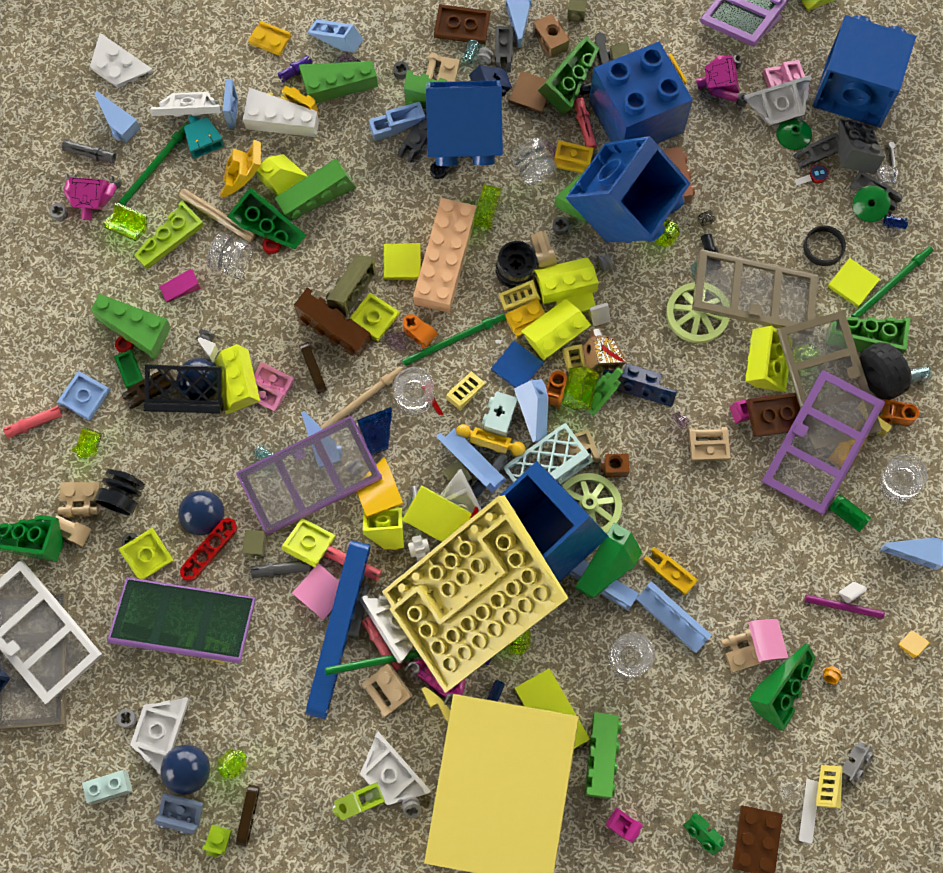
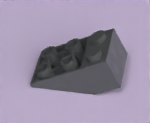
(859, 147)

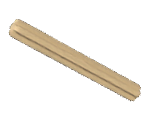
(215, 214)

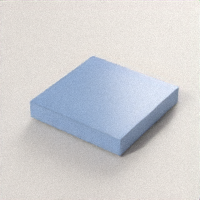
(230, 104)
(83, 396)

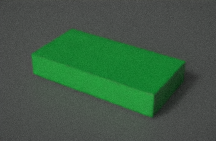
(128, 368)

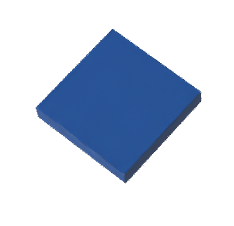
(517, 365)

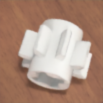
(418, 547)

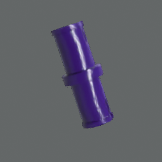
(293, 69)

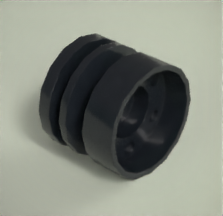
(518, 255)
(121, 488)

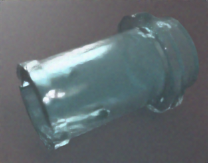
(472, 47)
(261, 452)

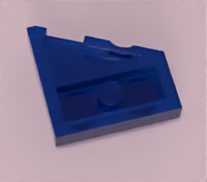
(376, 430)

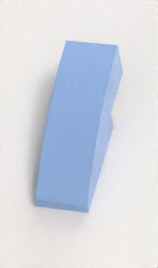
(396, 121)

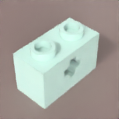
(505, 404)
(107, 787)

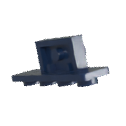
(644, 384)

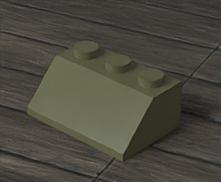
(351, 284)

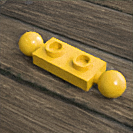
(491, 440)

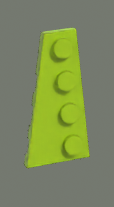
(171, 234)

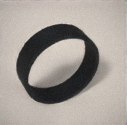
(829, 229)

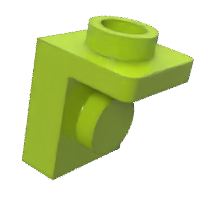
(217, 841)

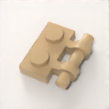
(78, 493)
(740, 658)

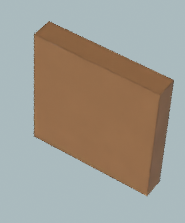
(526, 93)

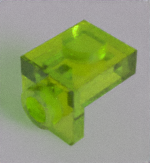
(87, 443)

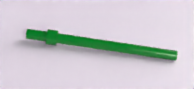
(177, 137)
(916, 261)
(486, 324)
(368, 663)

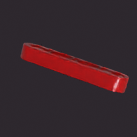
(207, 548)

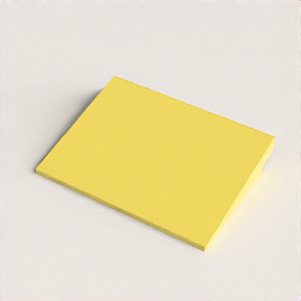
(474, 594)
(501, 788)

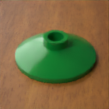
(794, 140)
(864, 211)

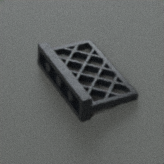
(183, 405)

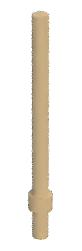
(386, 380)

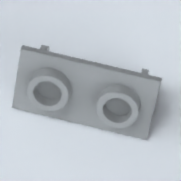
(862, 756)

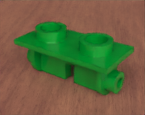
(849, 512)
(711, 841)

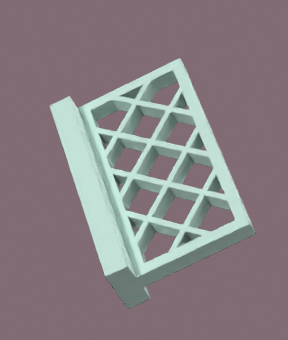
(563, 472)

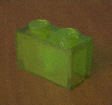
(487, 206)
(580, 388)

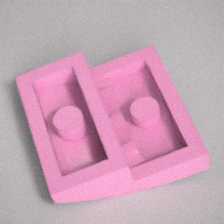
(786, 72)
(272, 385)
(318, 591)
(768, 640)

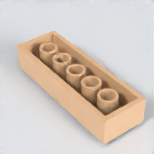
(445, 255)

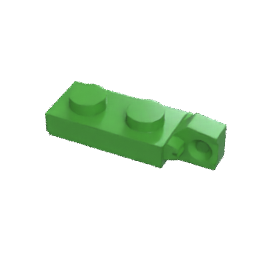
(604, 389)

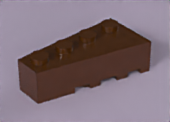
(331, 323)

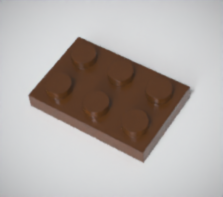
(462, 24)
(772, 414)
(757, 840)

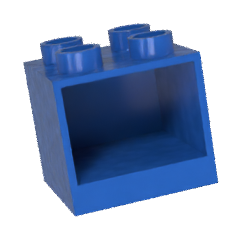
(864, 70)
(640, 96)
(464, 121)
(629, 191)
(553, 520)

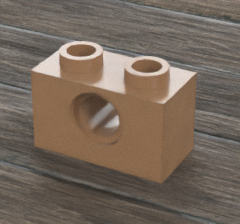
(552, 44)

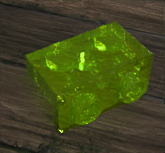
(126, 222)

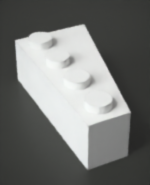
(277, 115)

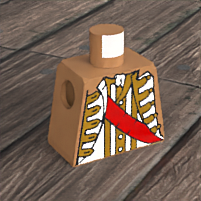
(602, 352)

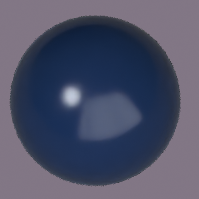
(193, 376)
(200, 512)
(185, 769)

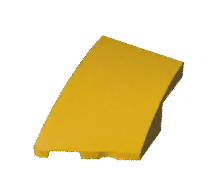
(241, 168)
(382, 494)

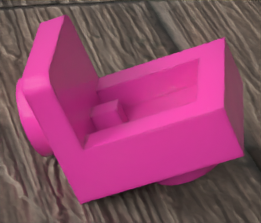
(624, 825)

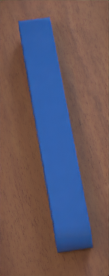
(338, 625)

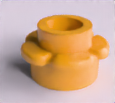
(832, 675)

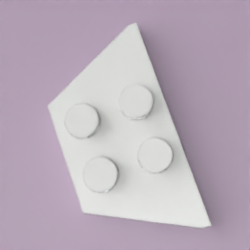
(116, 63)
(781, 101)
(186, 103)
(460, 492)
(388, 626)
(158, 729)
(391, 772)

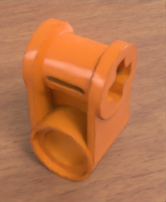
(420, 332)
(556, 391)
(895, 412)

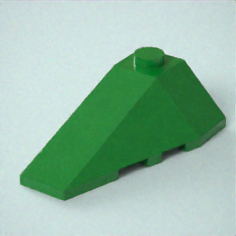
(262, 218)
(33, 538)
(612, 560)
(778, 691)

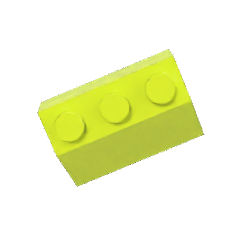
(566, 280)
(555, 329)
(766, 361)
(238, 379)

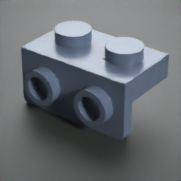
(179, 814)

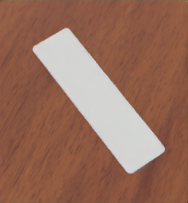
(809, 812)

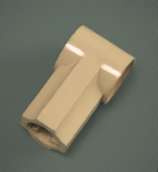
(544, 253)
(74, 532)

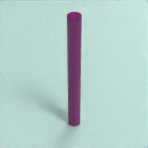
(844, 606)

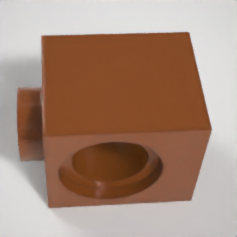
(623, 462)

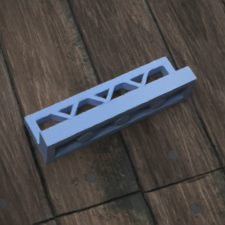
(472, 460)
(615, 592)
(673, 617)

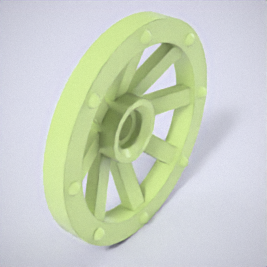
(695, 315)
(602, 482)

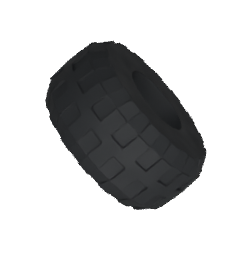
(885, 370)

